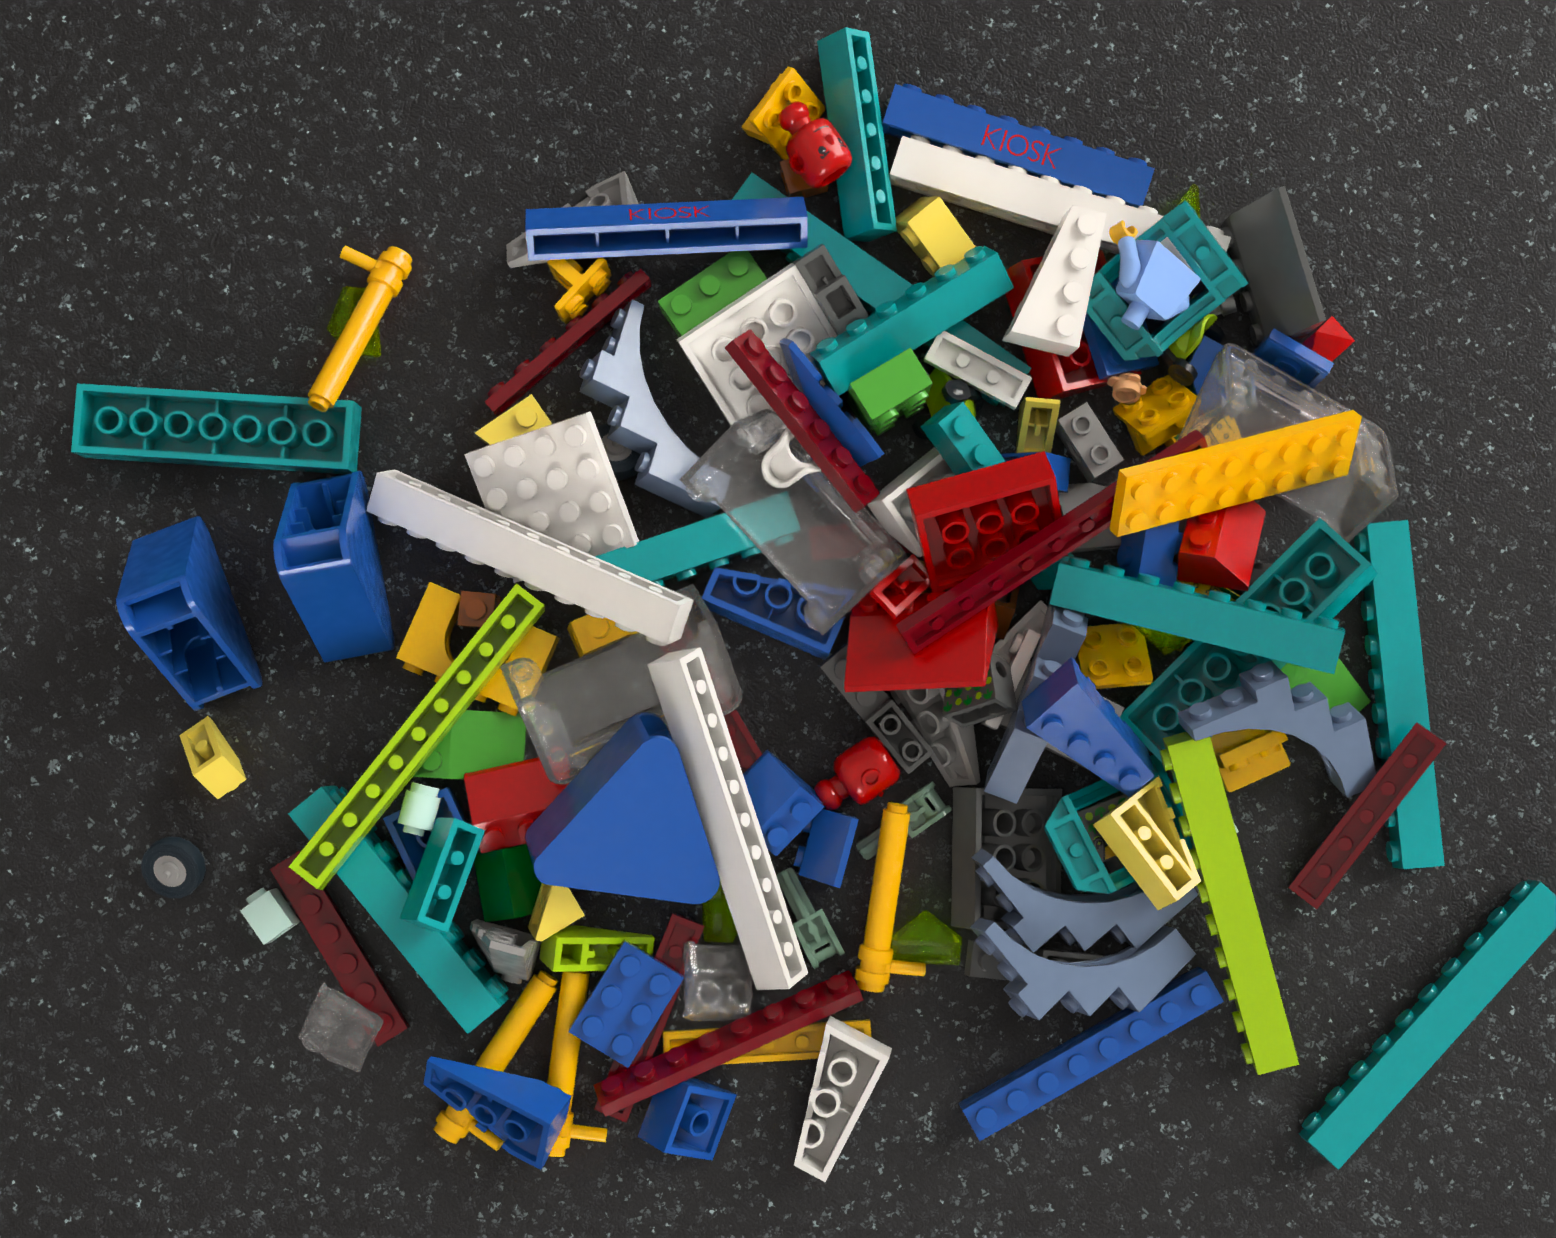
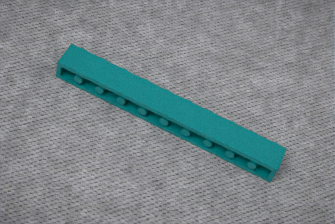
(870, 278)
(1399, 686)
(1432, 1023)

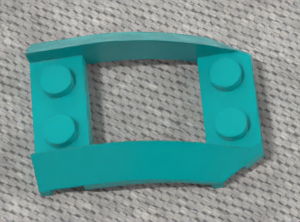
(1205, 258)
(1075, 845)

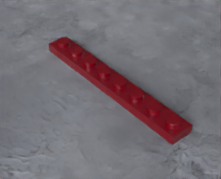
(727, 1043)

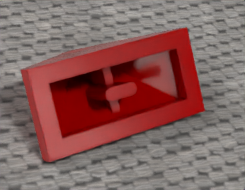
(1329, 339)
(902, 586)

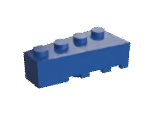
(1151, 552)
(767, 607)
(1085, 727)

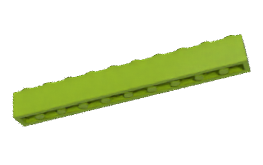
(417, 738)
(1230, 902)

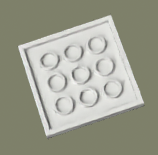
(773, 311)
(556, 485)

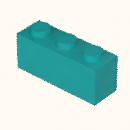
(442, 874)

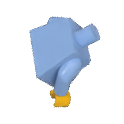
(1150, 278)

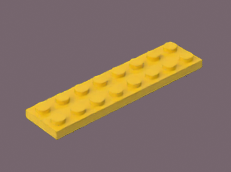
(1233, 473)

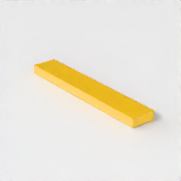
(798, 1045)

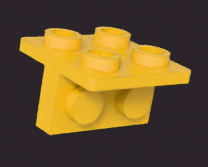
(763, 120)
(579, 285)
(1156, 414)
(1115, 656)
(1249, 756)

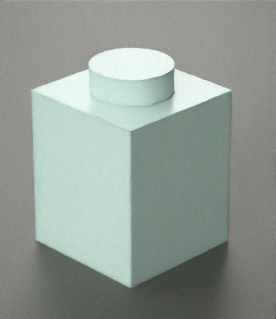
(269, 914)

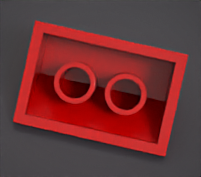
(1221, 546)
(508, 801)

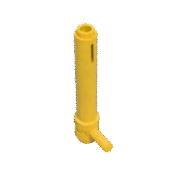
(383, 285)
(876, 948)
(499, 1052)
(565, 1058)

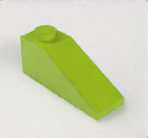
(588, 948)

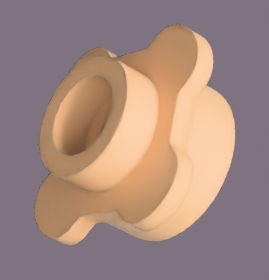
(1126, 387)

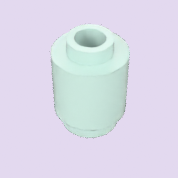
(419, 809)

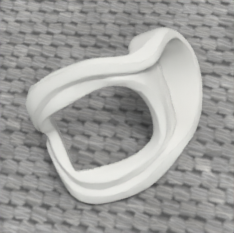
(781, 467)

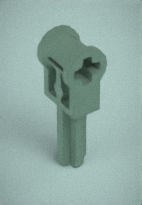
(920, 819)
(811, 925)

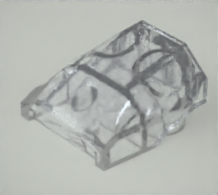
(716, 982)
(339, 1028)

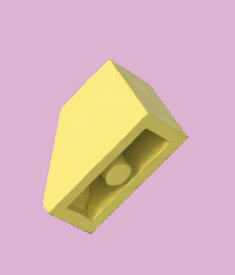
(212, 758)

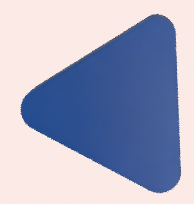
(333, 567)
(185, 614)
(627, 823)

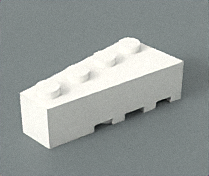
(1059, 292)
(841, 1086)

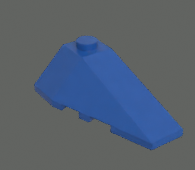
(827, 405)
(512, 1106)

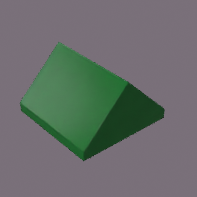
(506, 883)

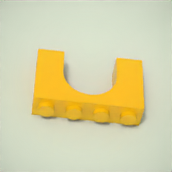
(429, 649)

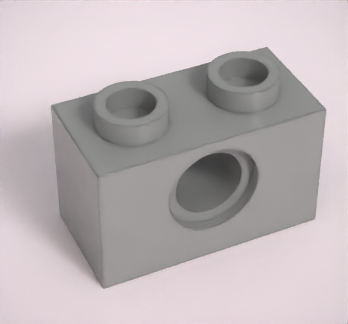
(1088, 442)

